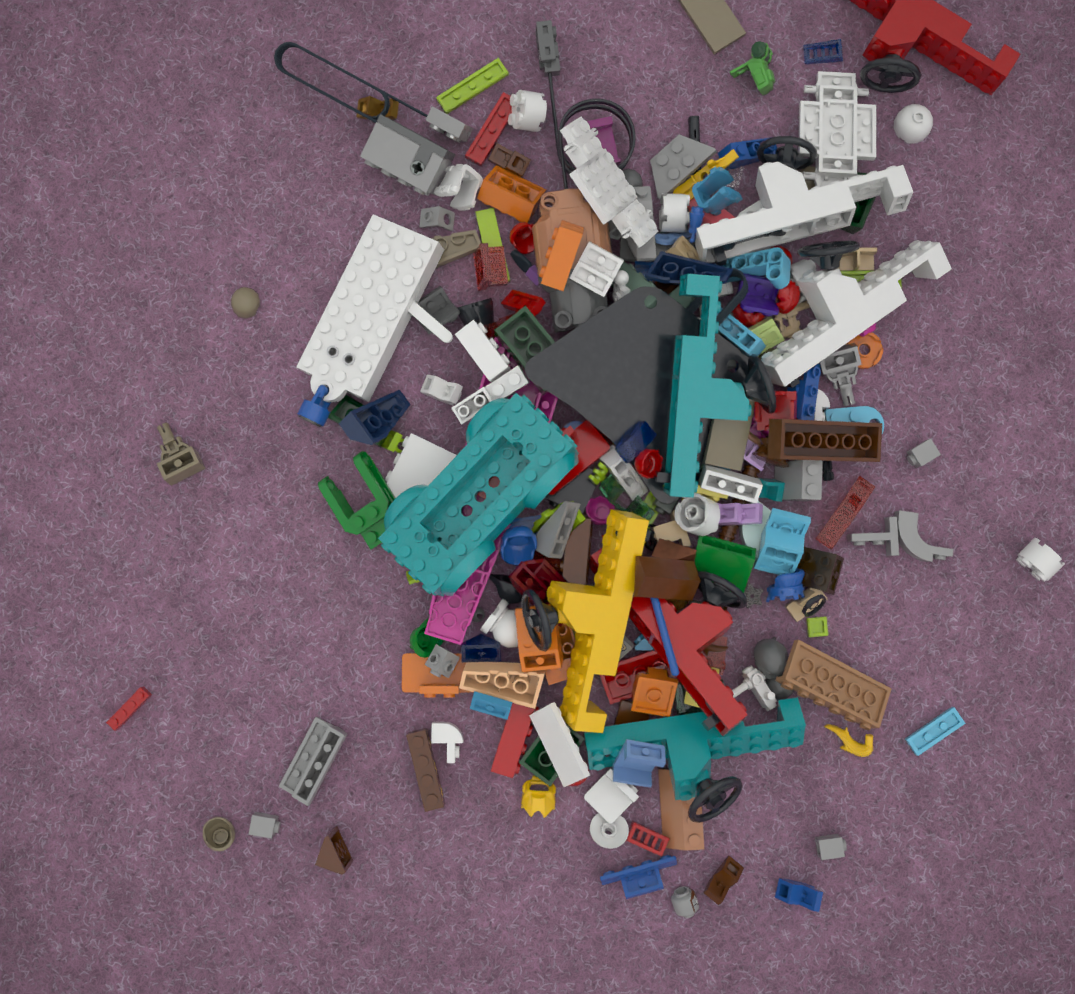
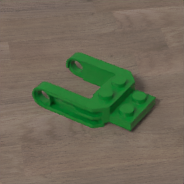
(369, 519)

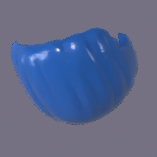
(518, 545)

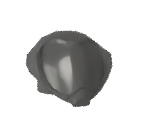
(770, 657)

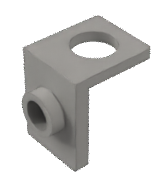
(435, 217)

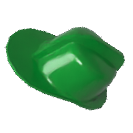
(423, 643)

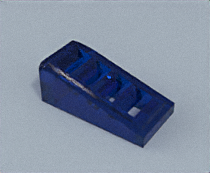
(822, 45)

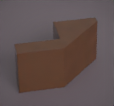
(723, 879)

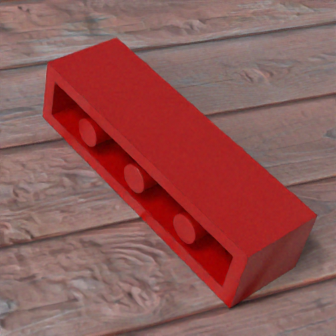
(512, 741)

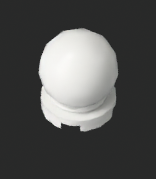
(502, 625)

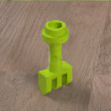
(599, 474)

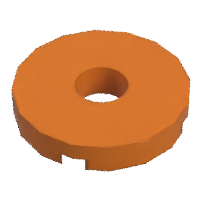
(875, 349)

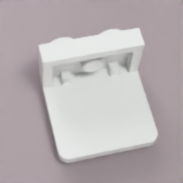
(610, 797)

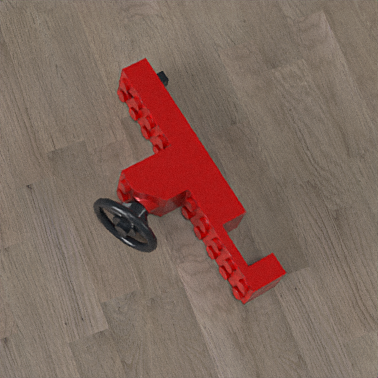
(931, 32)
(690, 634)

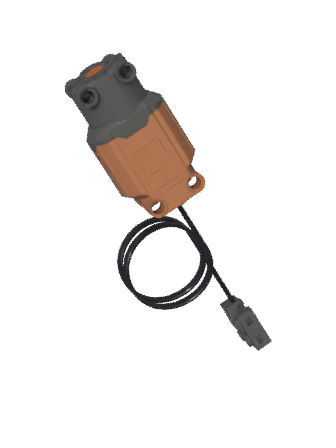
(576, 302)

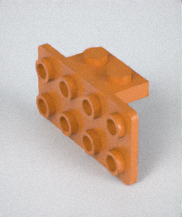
(417, 677)

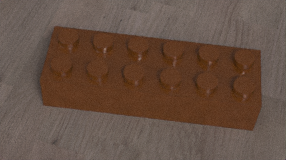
(824, 440)

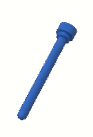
(665, 636)

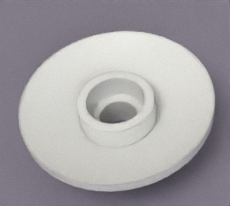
(618, 829)

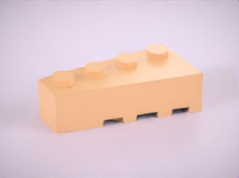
(503, 681)

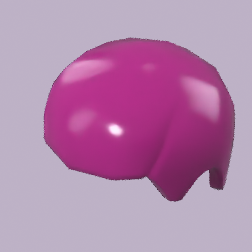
(598, 510)

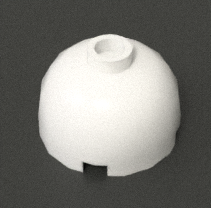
(913, 123)

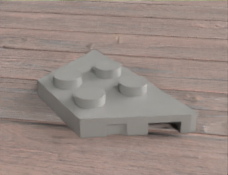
(678, 162)

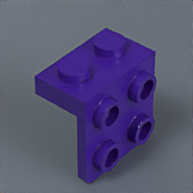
(760, 296)

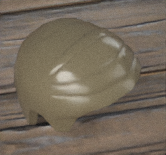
(218, 833)

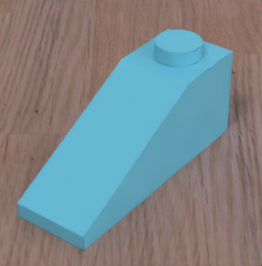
(741, 336)

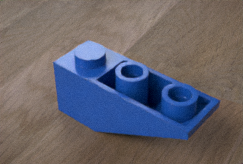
(746, 151)

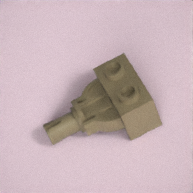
(179, 459)

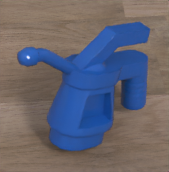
(696, 218)

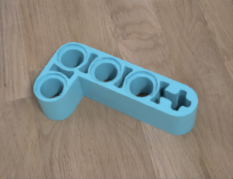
(766, 262)

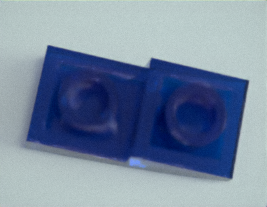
(635, 443)

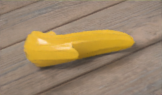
(850, 744)

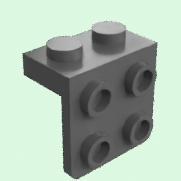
(439, 307)

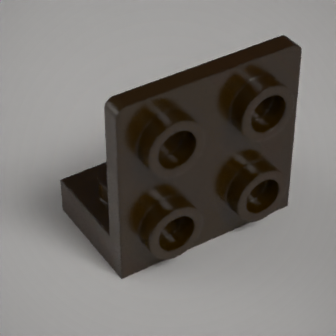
(820, 569)

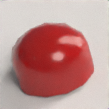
(648, 463)

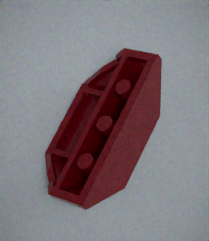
(536, 576)

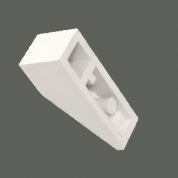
(624, 474)

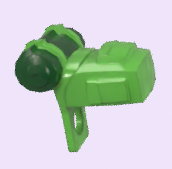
(759, 67)

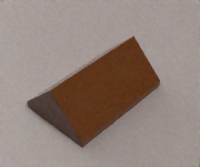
(334, 853)

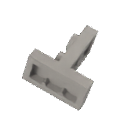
(889, 536)

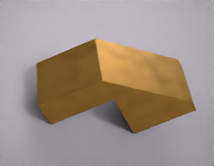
(373, 107)

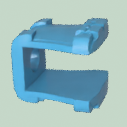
(722, 198)

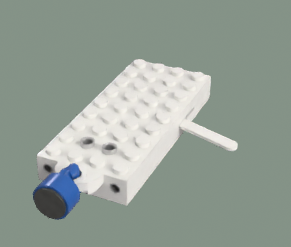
(369, 315)

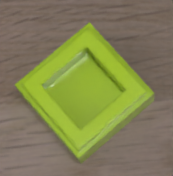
(817, 626)

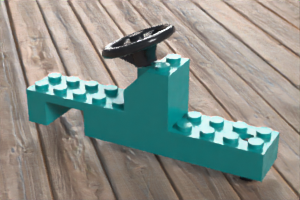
(701, 396)
(692, 747)

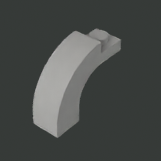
(911, 541)

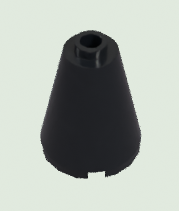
(479, 312)

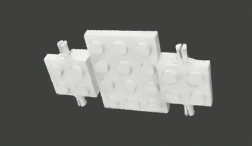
(837, 127)
(605, 184)

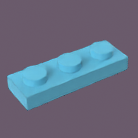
(935, 731)

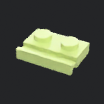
(768, 332)

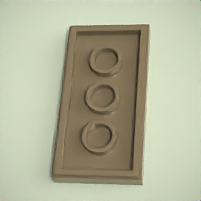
(714, 22)
(728, 442)

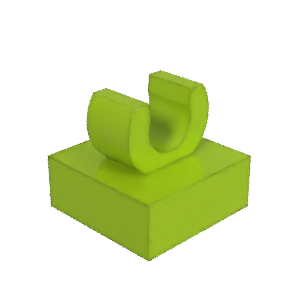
(392, 441)

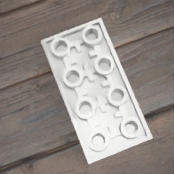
(559, 744)

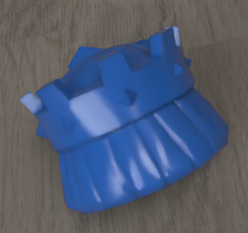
(787, 586)

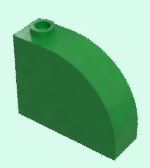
(725, 559)

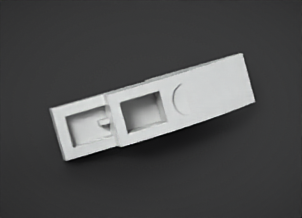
(500, 388)

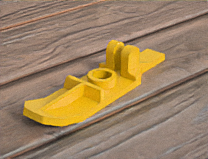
(686, 187)

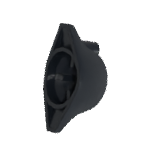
(505, 588)

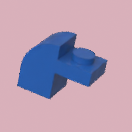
(799, 894)

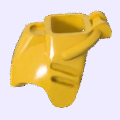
(538, 800)

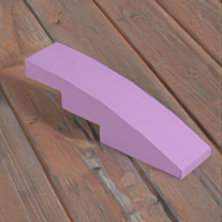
(740, 514)

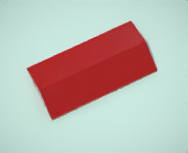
(621, 685)

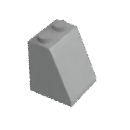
(801, 480)

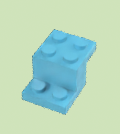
(782, 542)

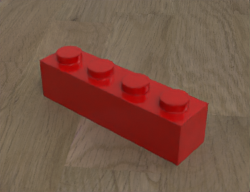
(129, 708)

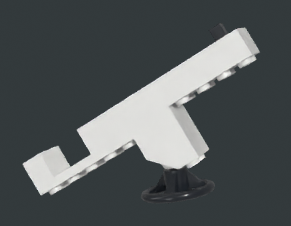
(792, 209)
(844, 305)

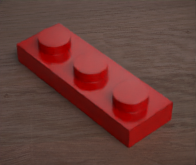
(517, 300)

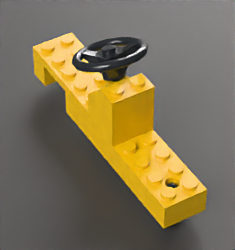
(596, 616)

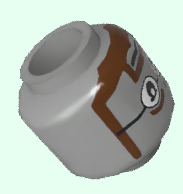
(685, 902)

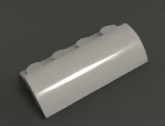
(313, 760)

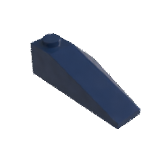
(669, 267)
(376, 419)

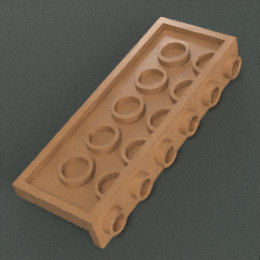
(835, 686)

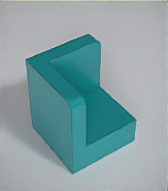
(772, 489)

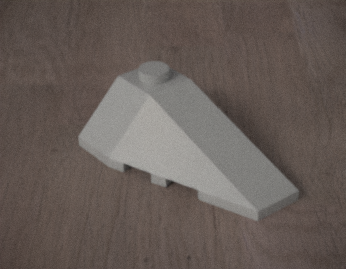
(647, 251)

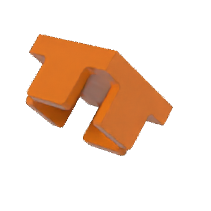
(653, 692)

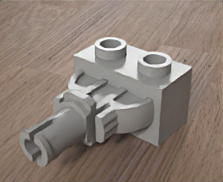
(840, 367)

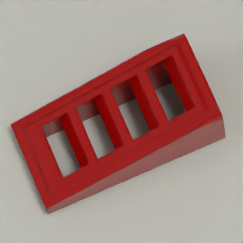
(651, 848)

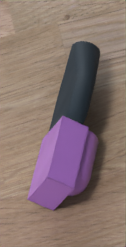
(526, 266)

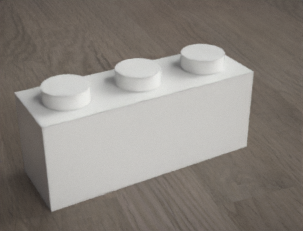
(483, 350)
(730, 483)

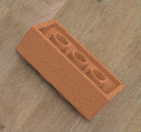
(675, 820)

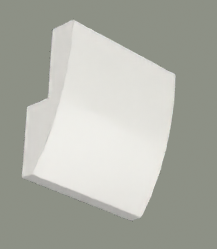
(596, 269)

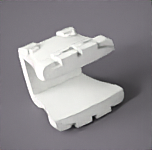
(465, 192)

